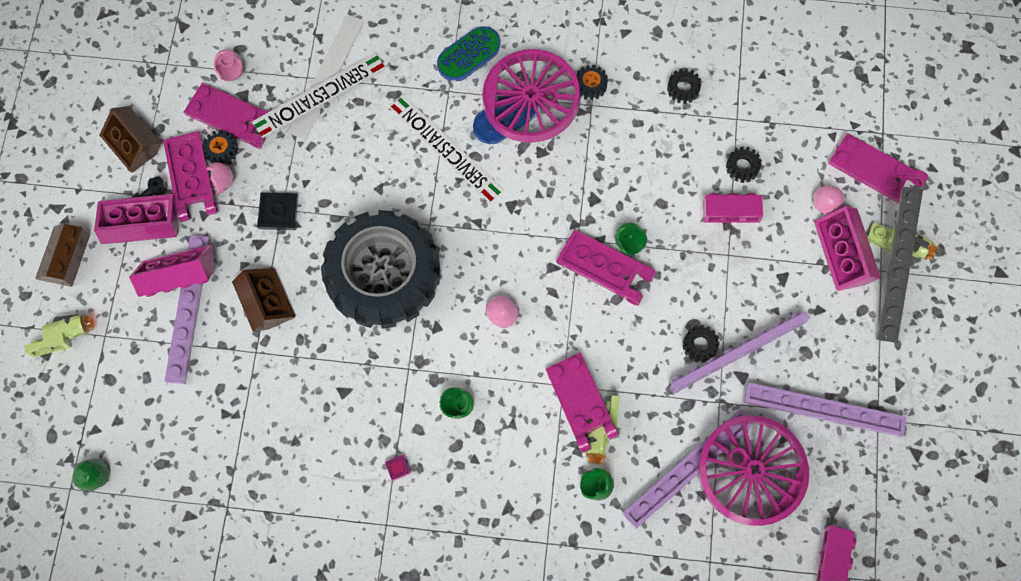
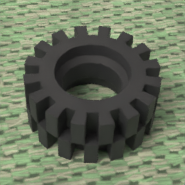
(688, 77)
(747, 155)
(712, 339)

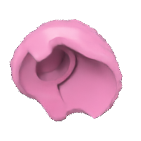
(228, 65)
(221, 176)
(828, 199)
(502, 311)

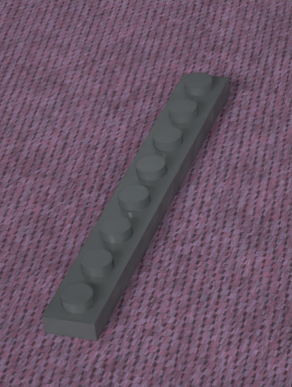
(899, 264)

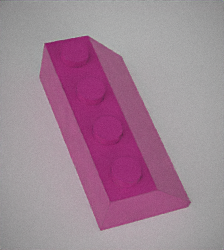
(136, 219)
(847, 249)
(173, 271)

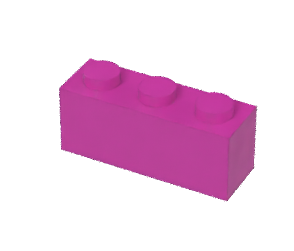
(732, 208)
(836, 554)

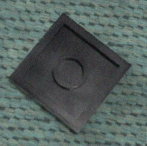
(277, 211)

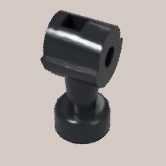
(155, 186)

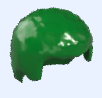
(630, 238)
(456, 402)
(90, 474)
(596, 484)

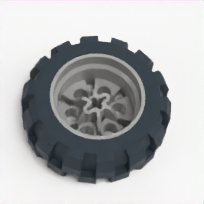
(388, 235)

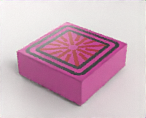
(397, 468)

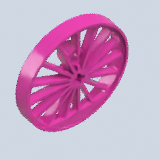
(523, 94)
(791, 498)

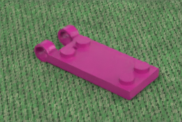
(225, 114)
(874, 167)
(189, 174)
(604, 266)
(580, 399)

